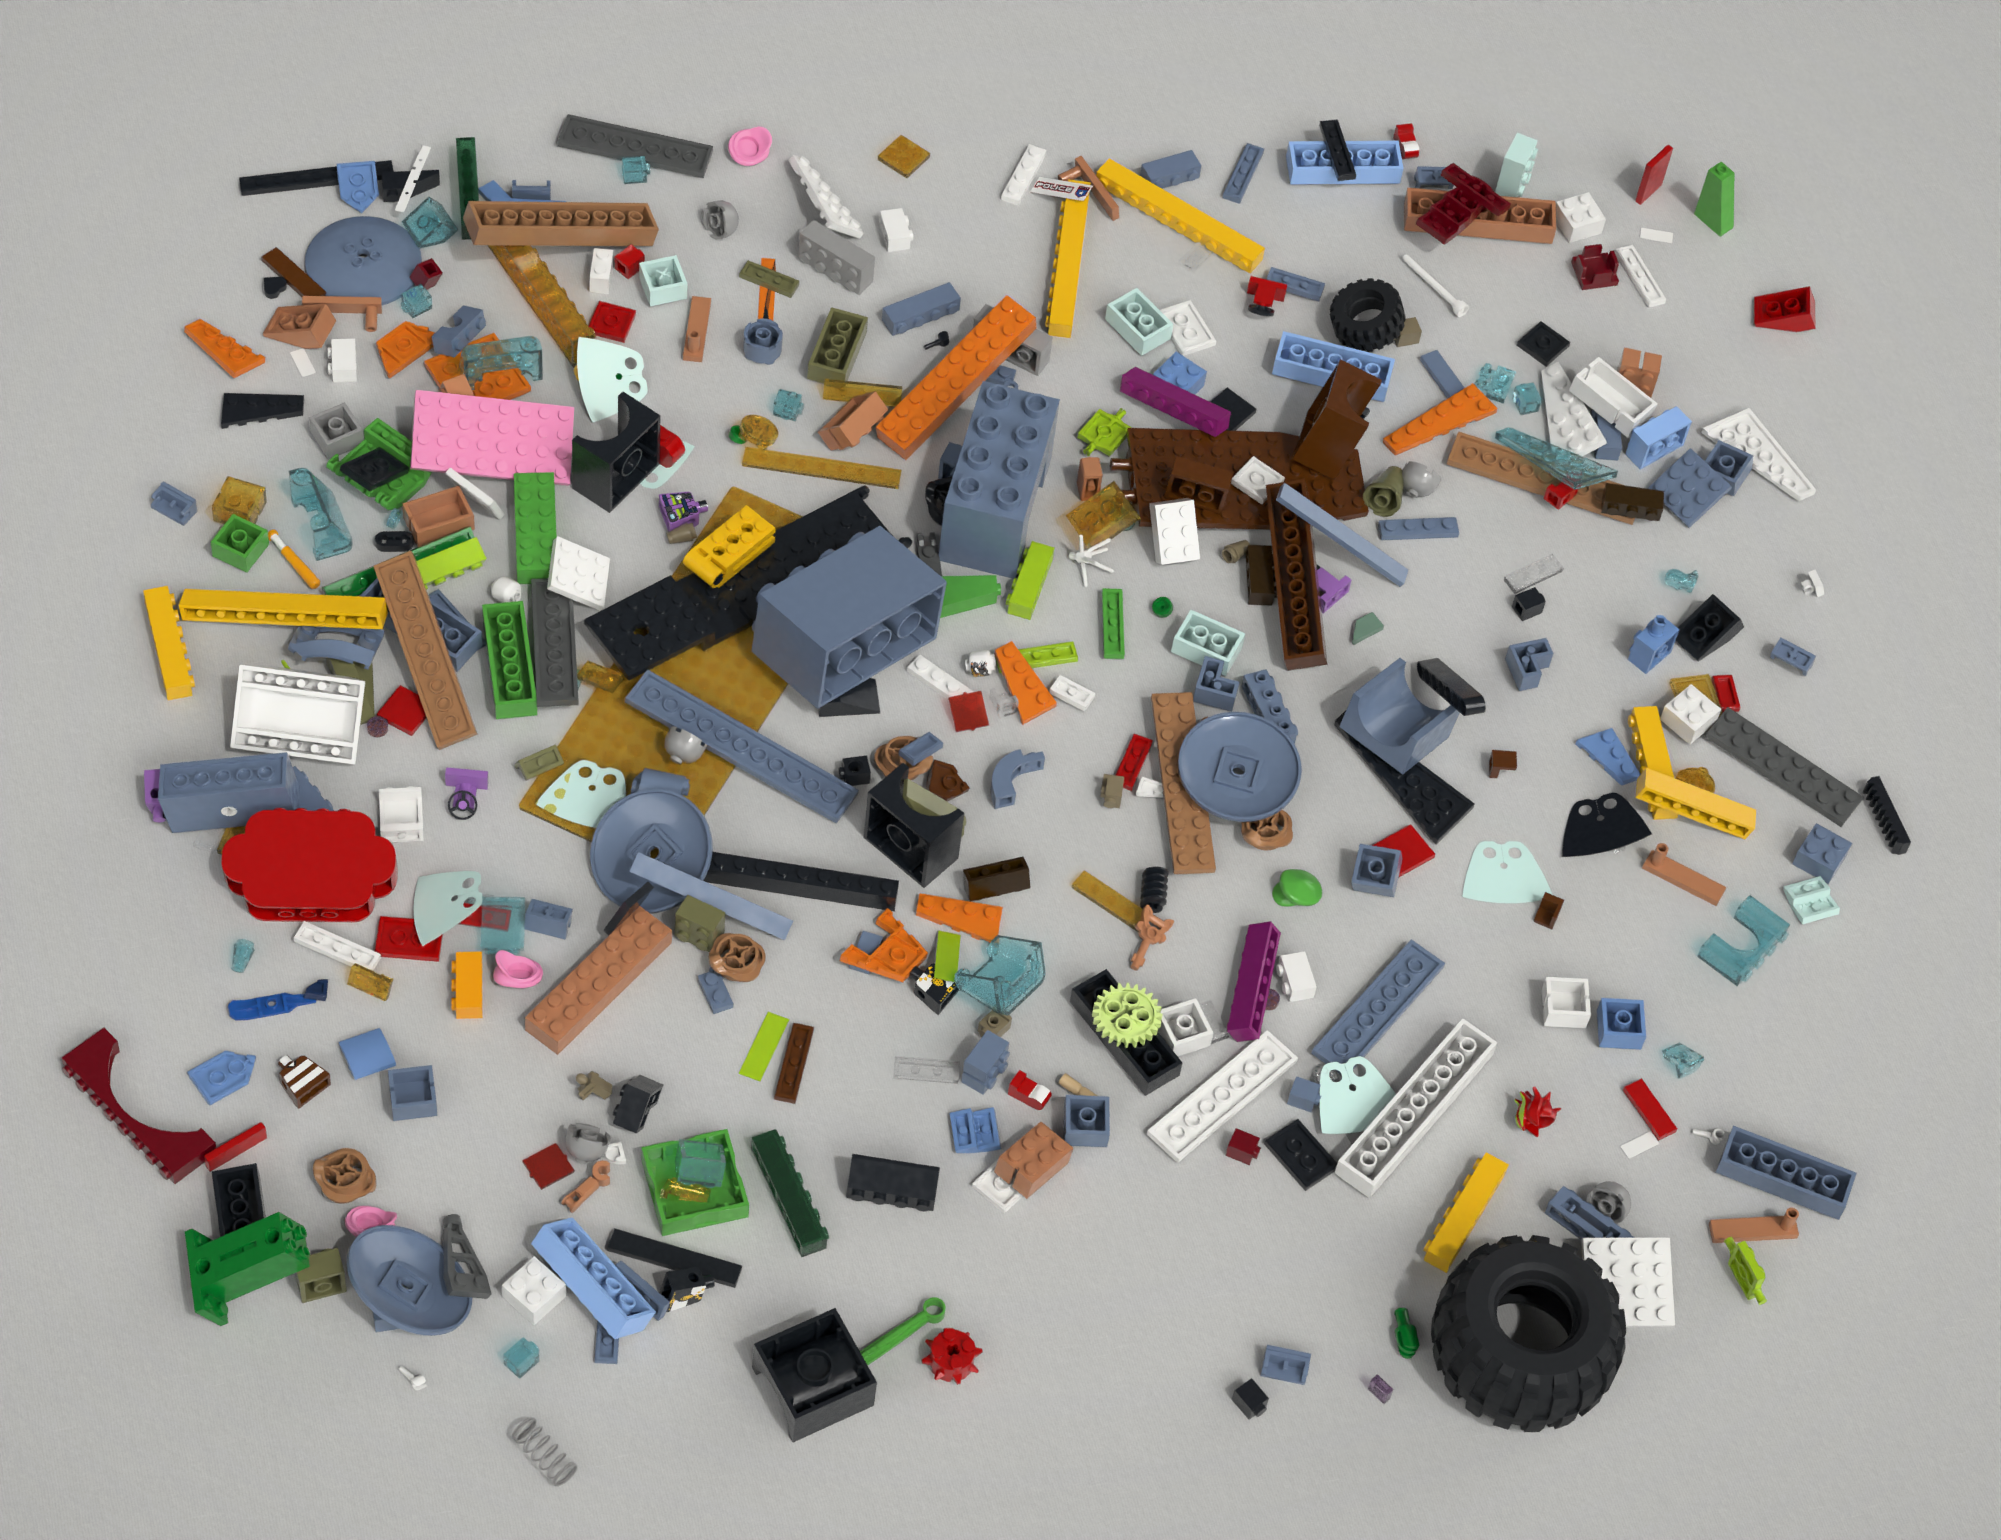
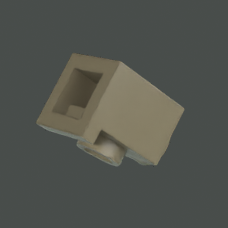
(1112, 790)
(995, 1023)

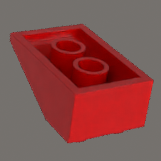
(1786, 310)

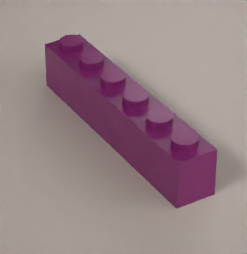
(1175, 401)
(1253, 981)

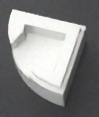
(615, 1153)

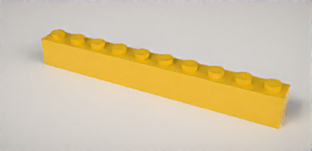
(1180, 216)
(1067, 266)
(283, 609)

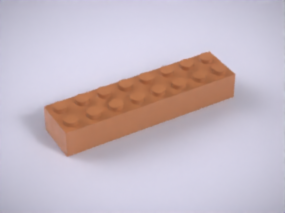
(1524, 221)
(598, 980)

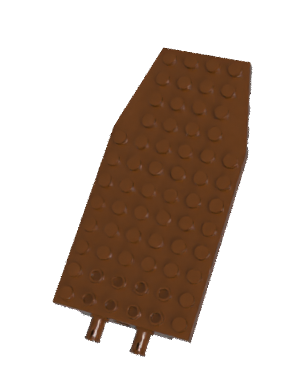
(1154, 451)

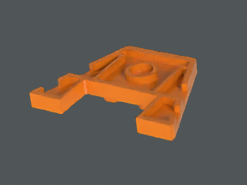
(894, 956)

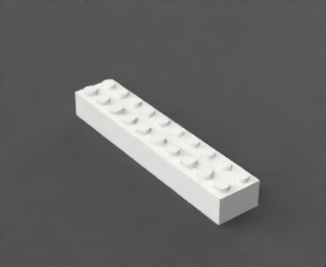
(1415, 1108)

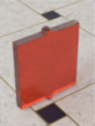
(968, 711)
(548, 1166)

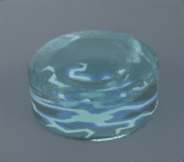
(394, 518)

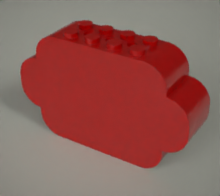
(310, 865)

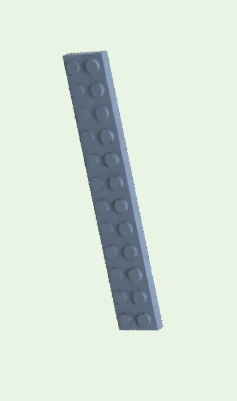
(742, 746)

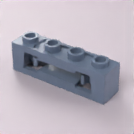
(1586, 1220)

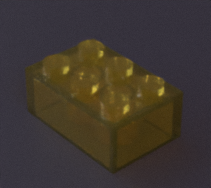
(1103, 515)

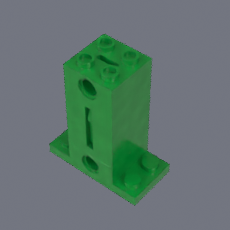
(243, 1262)

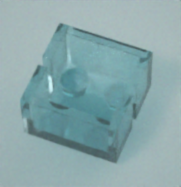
(700, 1163)

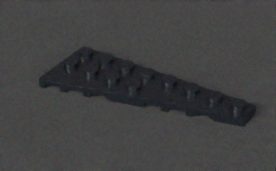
(1421, 792)

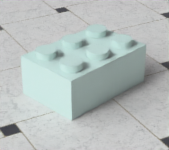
(1516, 166)
(1139, 321)
(1204, 637)

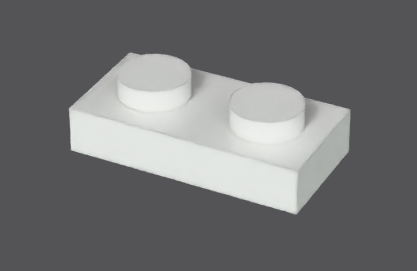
(1072, 693)

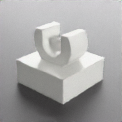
(1813, 584)

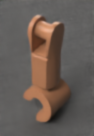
(588, 1186)

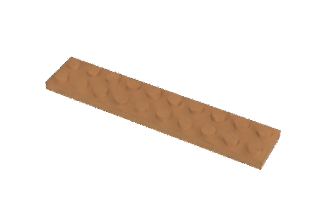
(1515, 470)
(425, 650)
(1186, 821)

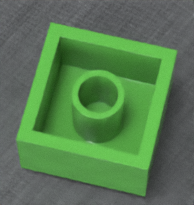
(240, 543)

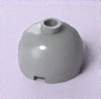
(720, 219)
(1418, 480)
(683, 746)
(586, 1142)
(1610, 1200)

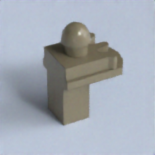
(594, 1084)

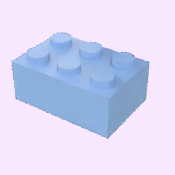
(1658, 437)

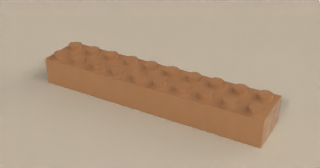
(560, 223)

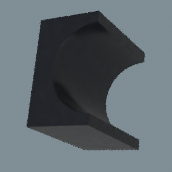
(616, 466)
(913, 841)
(816, 1373)

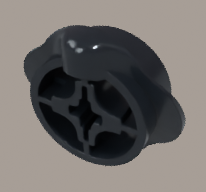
(937, 490)

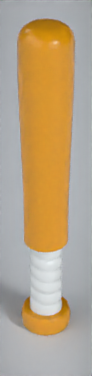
(300, 567)

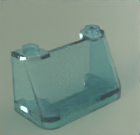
(502, 355)
(328, 526)
(1008, 976)

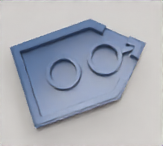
(358, 184)
(222, 1075)

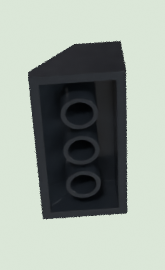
(892, 1182)
(238, 1197)

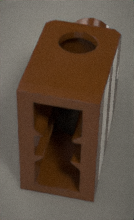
(302, 1079)

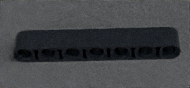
(1451, 687)

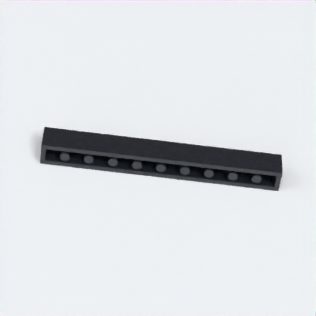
(802, 881)

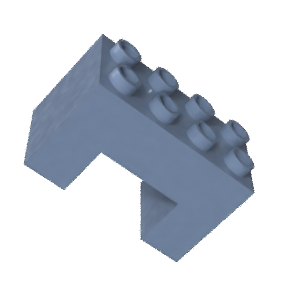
(998, 479)

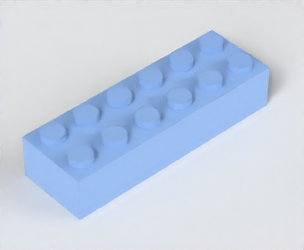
(1373, 162)
(1314, 361)
(593, 1278)

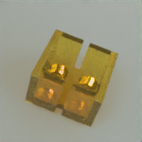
(239, 498)

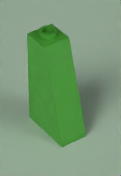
(1717, 199)
(969, 593)

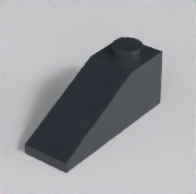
(394, 183)

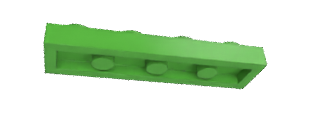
(1113, 623)

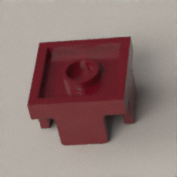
(1596, 268)

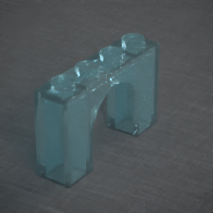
(1738, 964)

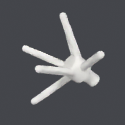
(1084, 557)

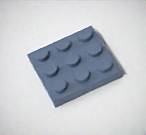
(1691, 487)

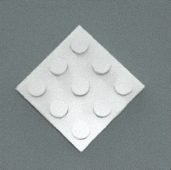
(578, 573)

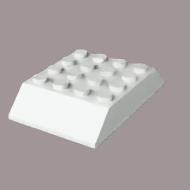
(297, 713)

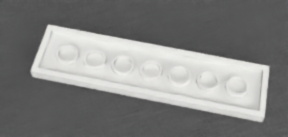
(1222, 1096)

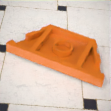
(403, 346)

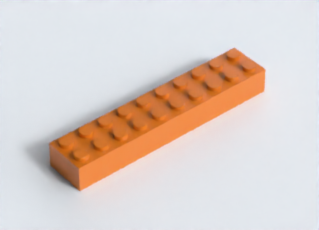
(956, 377)

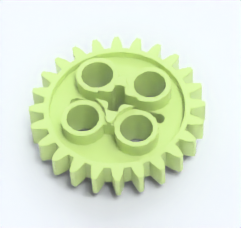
(1127, 1015)

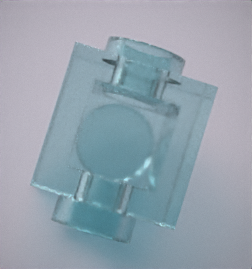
(788, 405)

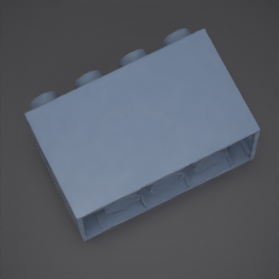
(847, 615)

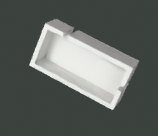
(1613, 396)

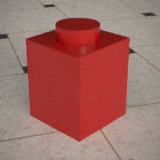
(628, 261)

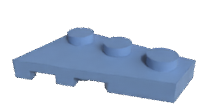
(1611, 754)

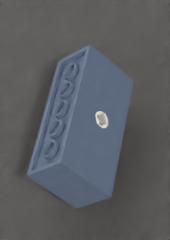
(225, 790)

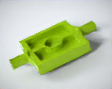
(1104, 432)
(1746, 1270)

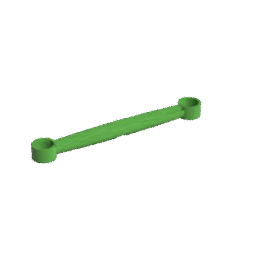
(903, 1331)

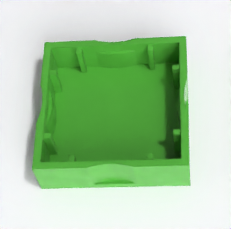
(676, 1215)

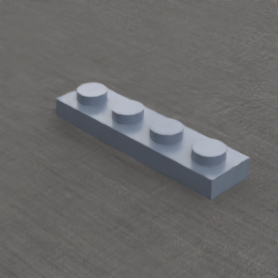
(1418, 528)

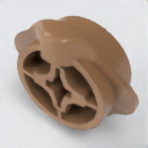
(888, 758)
(1267, 833)
(733, 963)
(350, 1182)

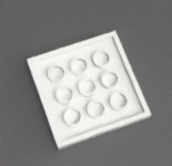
(1640, 1274)

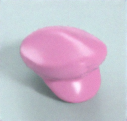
(750, 146)
(516, 971)
(366, 1217)

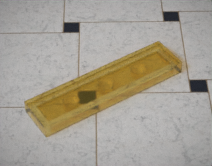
(845, 390)
(1108, 899)

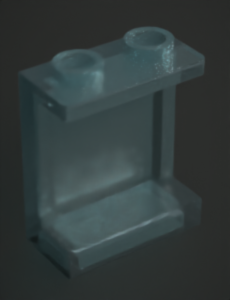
(503, 924)

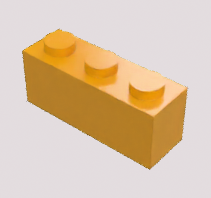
(467, 985)

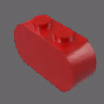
(670, 448)

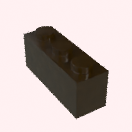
(1632, 502)
(1260, 575)
(996, 879)

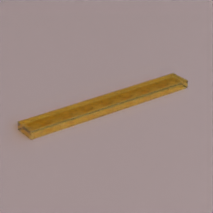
(821, 468)

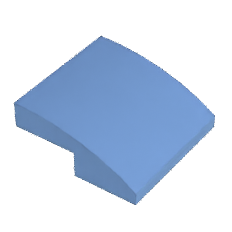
(367, 1053)
(975, 1131)

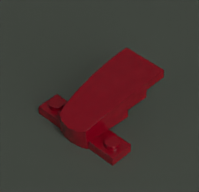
(1460, 205)

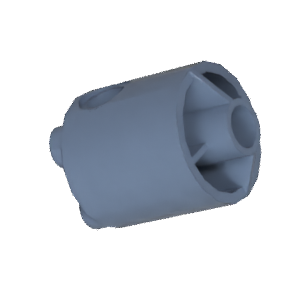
(660, 780)

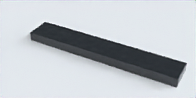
(673, 1257)

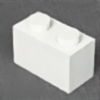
(895, 229)
(601, 271)
(343, 360)
(1296, 976)

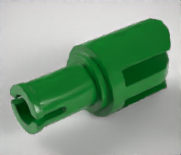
(1405, 1334)

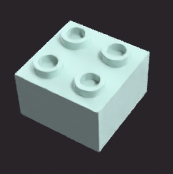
(663, 280)

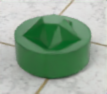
(734, 435)
(1162, 607)

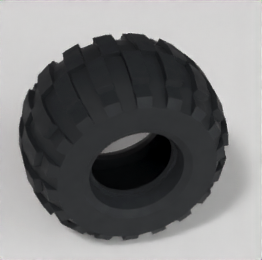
(1512, 1380)

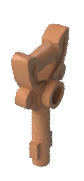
(1149, 934)

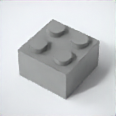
(336, 430)

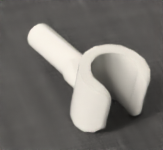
(1711, 1135)
(417, 1382)

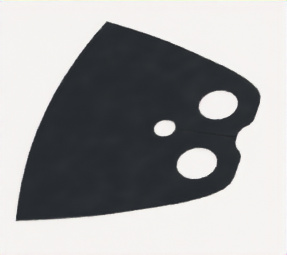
(1618, 829)

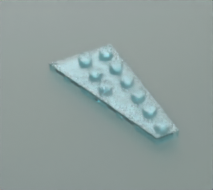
(1564, 465)

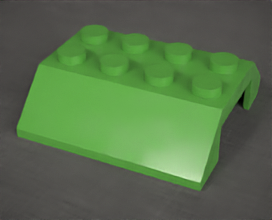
(397, 491)

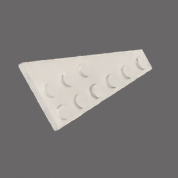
(829, 204)
(1567, 416)
(1770, 460)

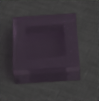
(1380, 1389)

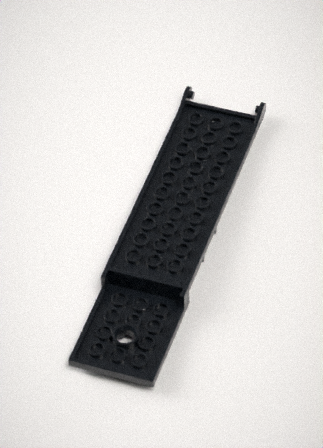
(694, 613)

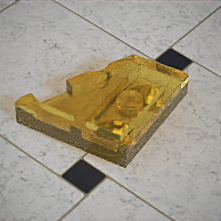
(685, 1192)

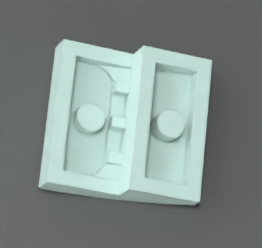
(1811, 900)

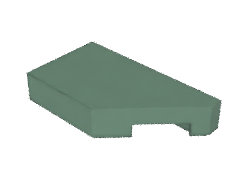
(1366, 627)

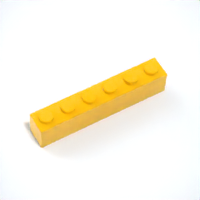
(168, 643)
(1651, 749)
(1695, 803)
(1465, 1212)

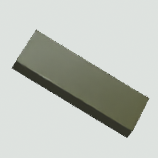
(769, 279)

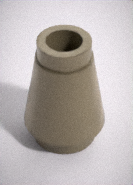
(683, 533)
(1234, 551)

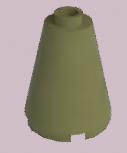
(1385, 492)

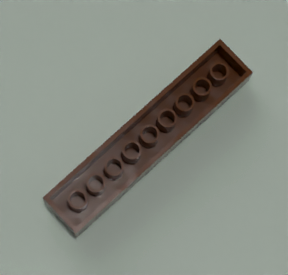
(1296, 582)

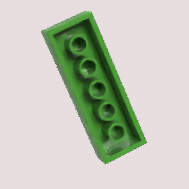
(534, 524)
(509, 660)

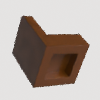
(1501, 760)
(1548, 910)

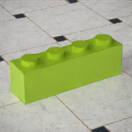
(451, 562)
(1030, 580)

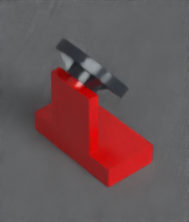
(1265, 293)

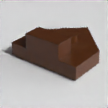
(945, 781)

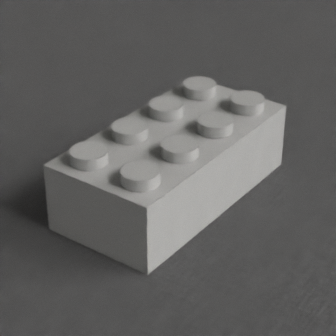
(836, 257)
(1032, 353)

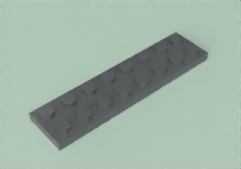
(621, 141)
(554, 647)
(1784, 767)

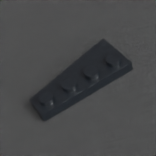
(244, 408)

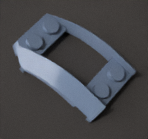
(363, 652)

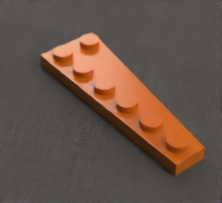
(1454, 412)

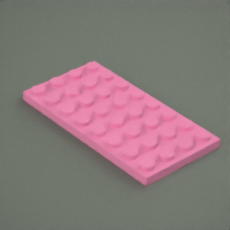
(490, 436)

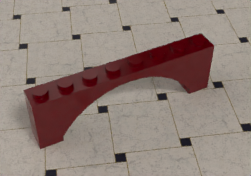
(172, 1152)

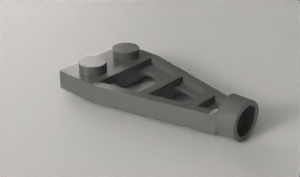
(462, 1284)

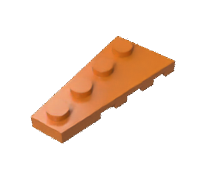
(223, 349)
(1024, 683)
(966, 916)

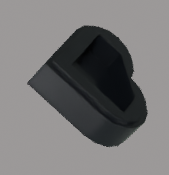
(274, 286)

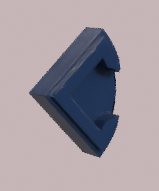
(317, 990)

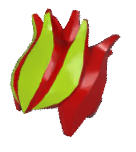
(1534, 1111)

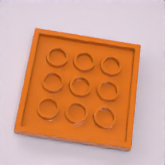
(497, 384)

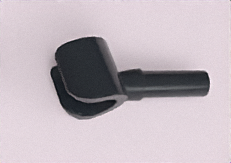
(943, 340)

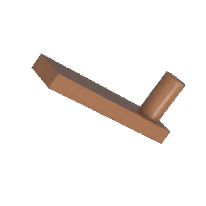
(1082, 169)
(365, 305)
(697, 329)
(1682, 876)
(1756, 1228)

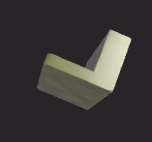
(540, 762)

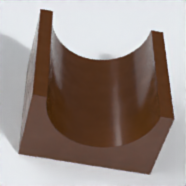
(1334, 419)

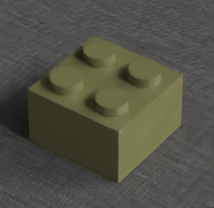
(699, 923)
(323, 1277)

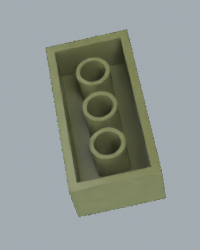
(837, 346)

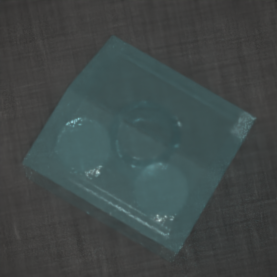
(429, 224)

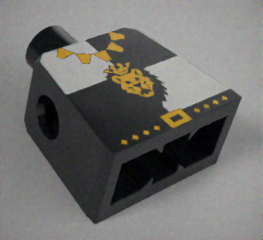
(932, 991)
(685, 1287)

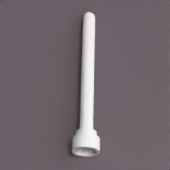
(1459, 307)

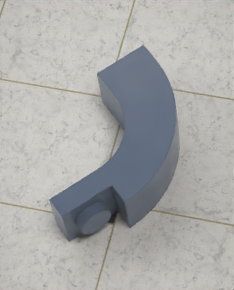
(1007, 770)

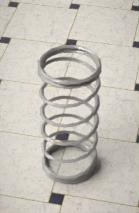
(565, 1469)

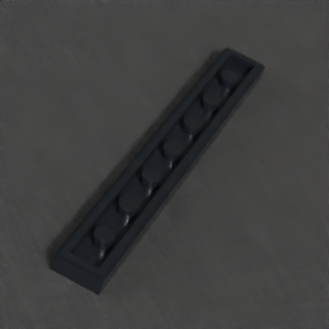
(299, 179)

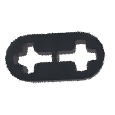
(394, 541)

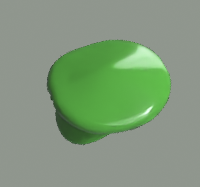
(1297, 888)

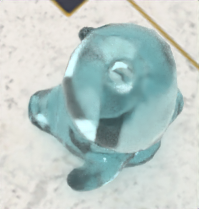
(1680, 580)

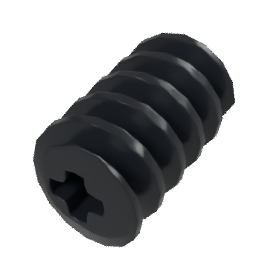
(1154, 888)

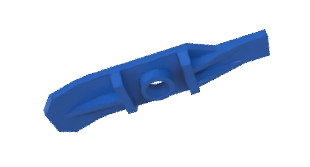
(259, 1006)

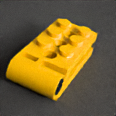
(730, 547)

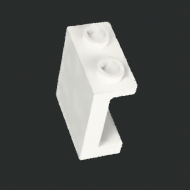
(401, 814)

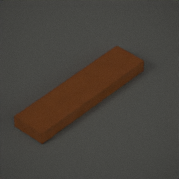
(294, 276)
(794, 1063)

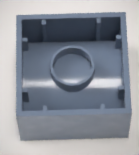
(1394, 721)

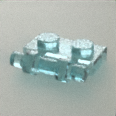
(1500, 384)

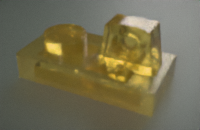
(600, 676)
(370, 982)

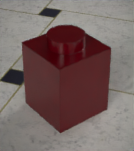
(426, 273)
(1243, 1147)

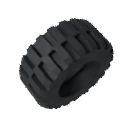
(1362, 297)

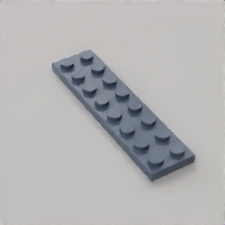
(1379, 1005)

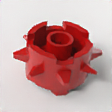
(952, 1355)

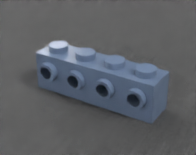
(1267, 702)

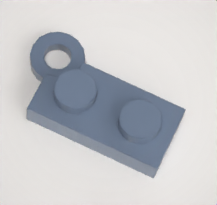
(1003, 376)
(715, 991)

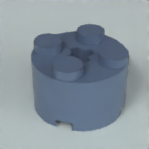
(762, 341)

